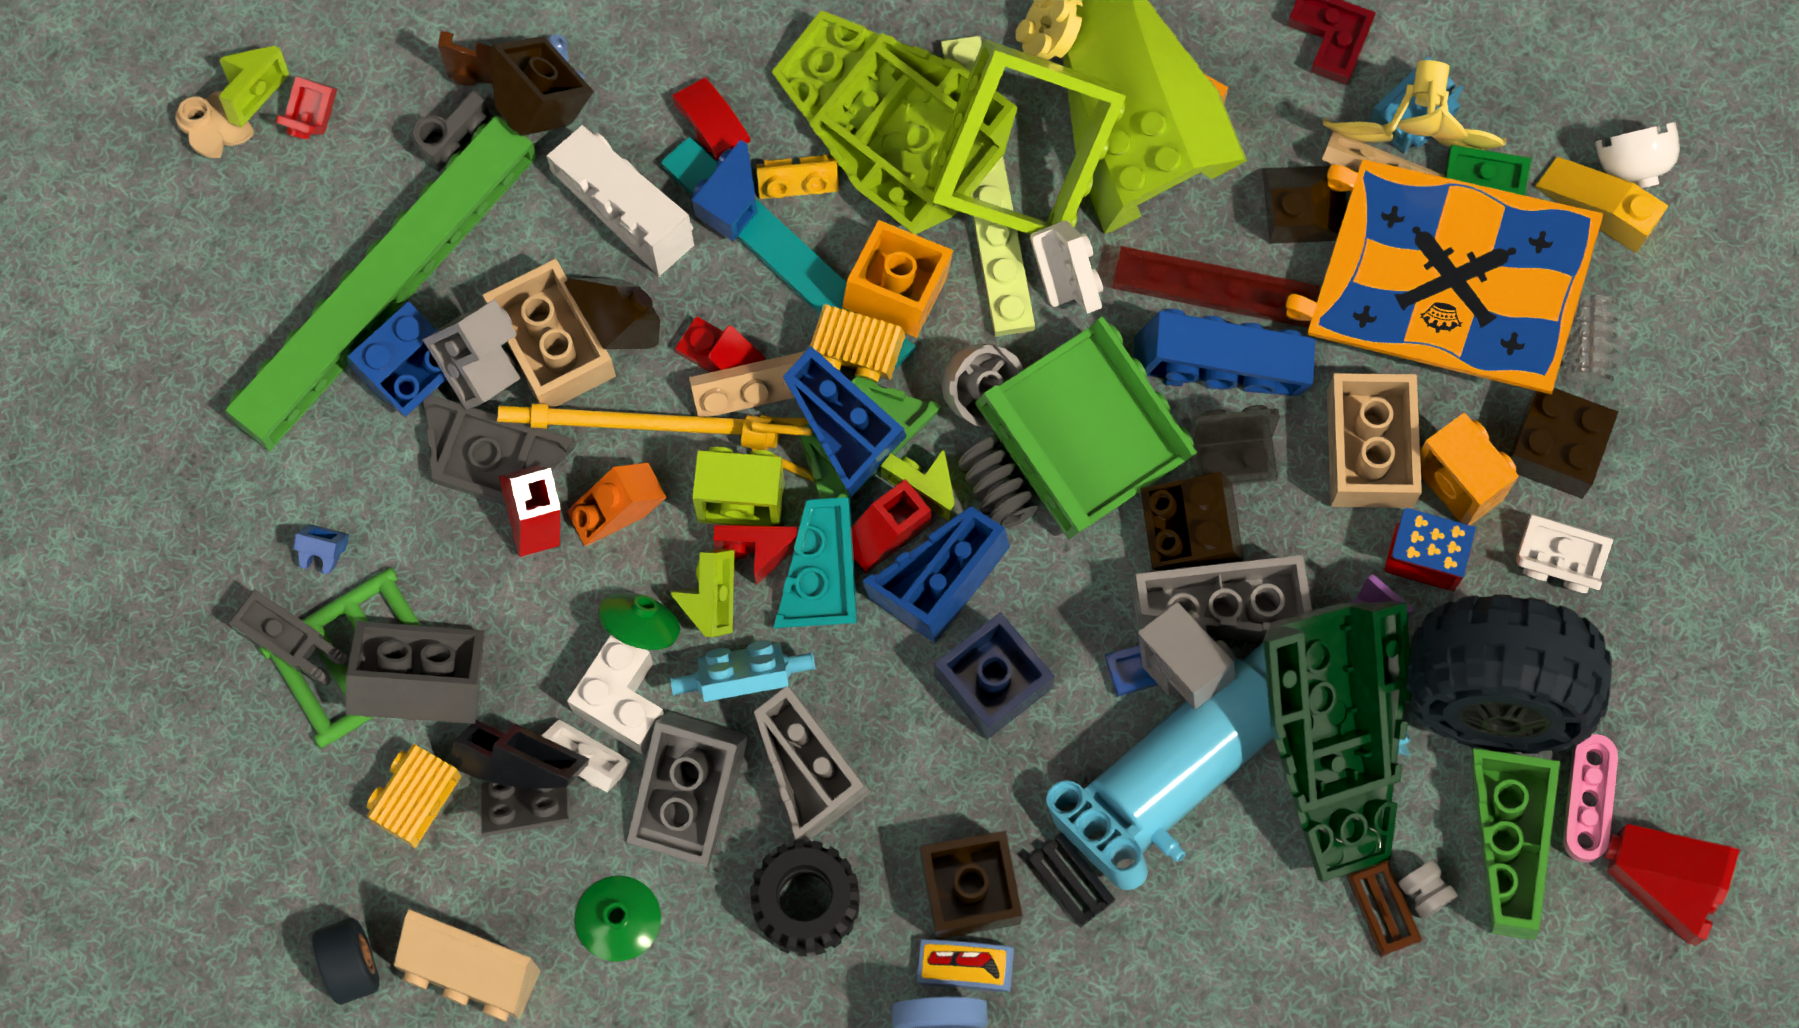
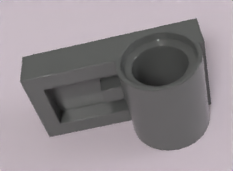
(454, 130)

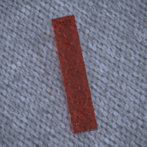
(1209, 285)

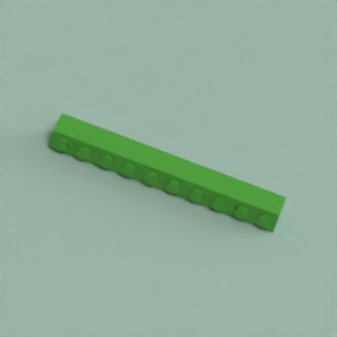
(381, 282)

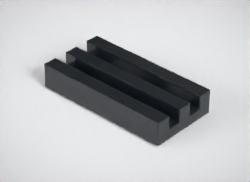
(1048, 850)

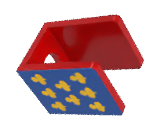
(1430, 549)

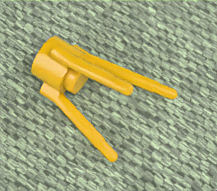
(764, 433)

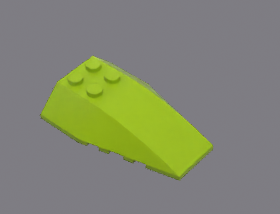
(1171, 113)
(886, 114)

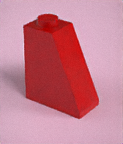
(1673, 876)

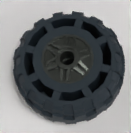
(1509, 674)

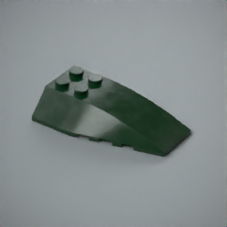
(1338, 726)

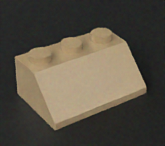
(465, 966)

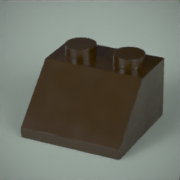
(535, 86)

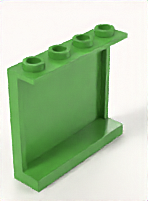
(1086, 427)

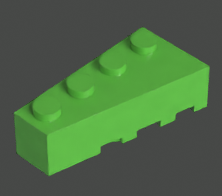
(1515, 827)

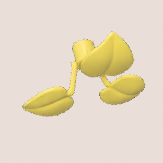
(1430, 92)

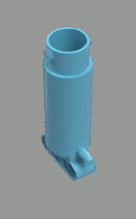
(1166, 776)

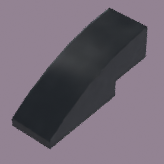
(515, 757)

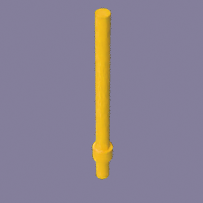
(540, 416)

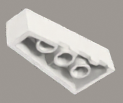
(623, 199)

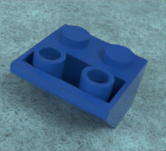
(398, 361)

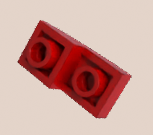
(711, 117)

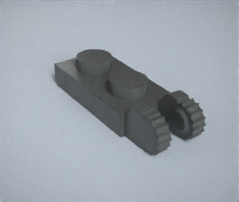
(284, 635)

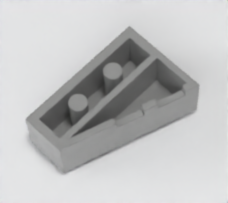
(808, 765)

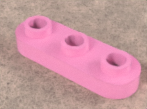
(1598, 781)

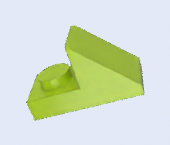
(251, 80)
(932, 487)
(711, 603)

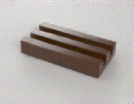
(1397, 942)

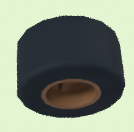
(345, 961)

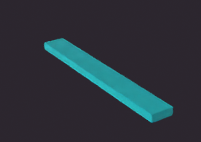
(771, 240)

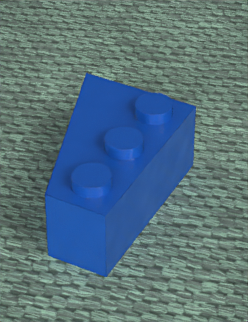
(844, 419)
(941, 574)

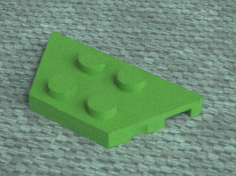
(905, 410)

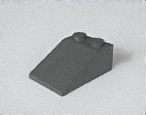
(686, 787)

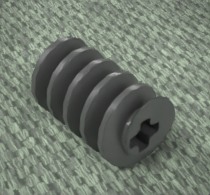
(993, 485)

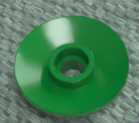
(639, 621)
(633, 933)

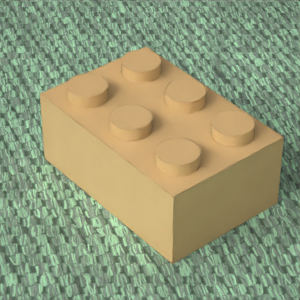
(553, 338)
(1374, 440)

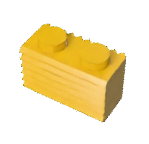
(858, 343)
(412, 794)

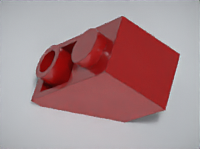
(532, 509)
(889, 525)

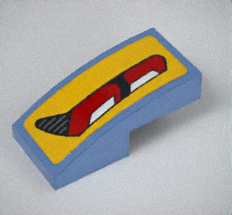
(965, 965)

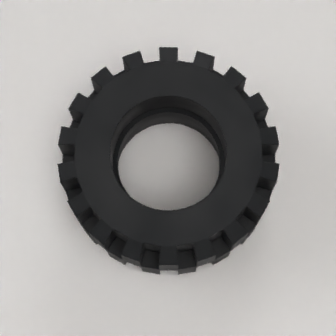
(799, 861)

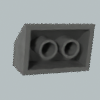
(414, 672)

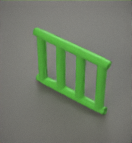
(348, 605)

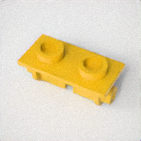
(811, 176)

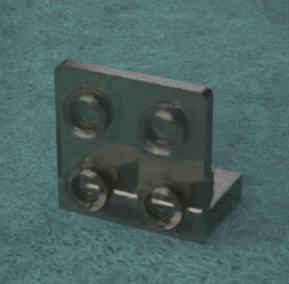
(1236, 444)

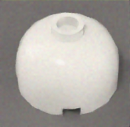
(1640, 155)

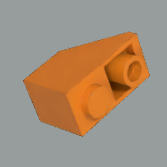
(616, 501)

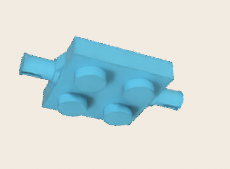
(742, 671)

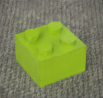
(738, 487)

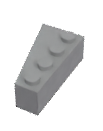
(1230, 598)

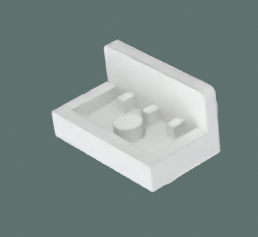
(1065, 266)
(1563, 552)

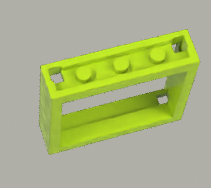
(970, 114)

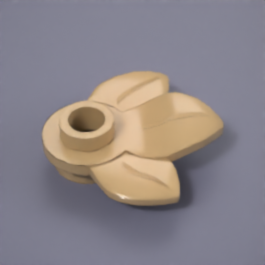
(213, 129)

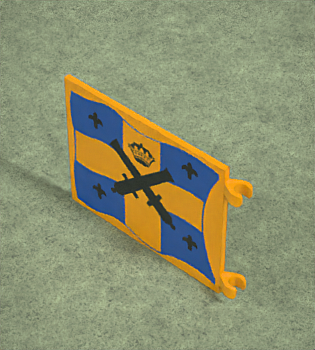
(1452, 274)

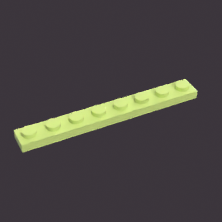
(997, 244)

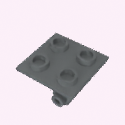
(517, 808)

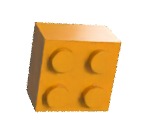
(897, 278)
(1466, 469)

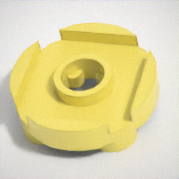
(1049, 28)

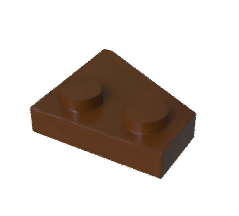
(464, 64)

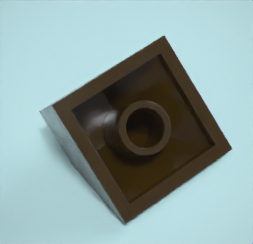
(1302, 205)
(616, 312)

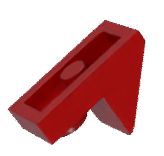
(716, 348)
(768, 543)

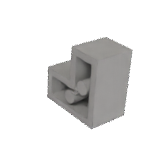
(472, 353)
(1184, 656)

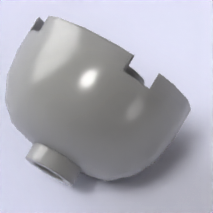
(972, 374)

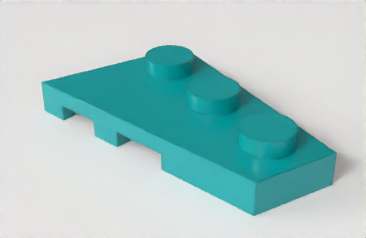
(821, 571)

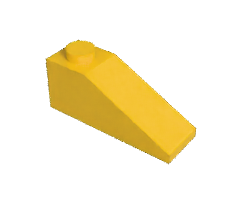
(1627, 208)

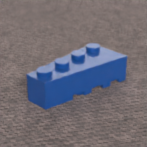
(1225, 354)

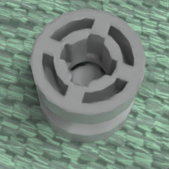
(1428, 889)

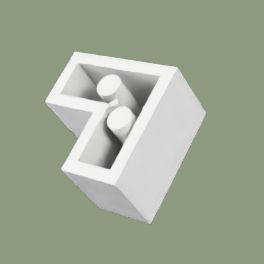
(609, 698)

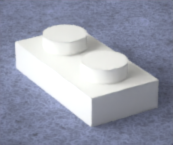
(604, 764)

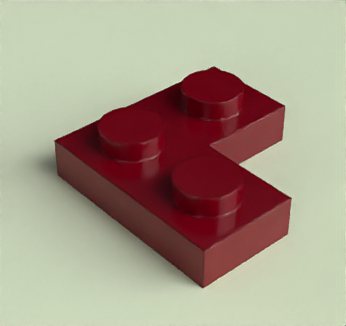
(1343, 34)

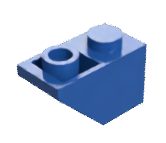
(728, 196)

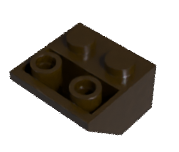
(1192, 523)

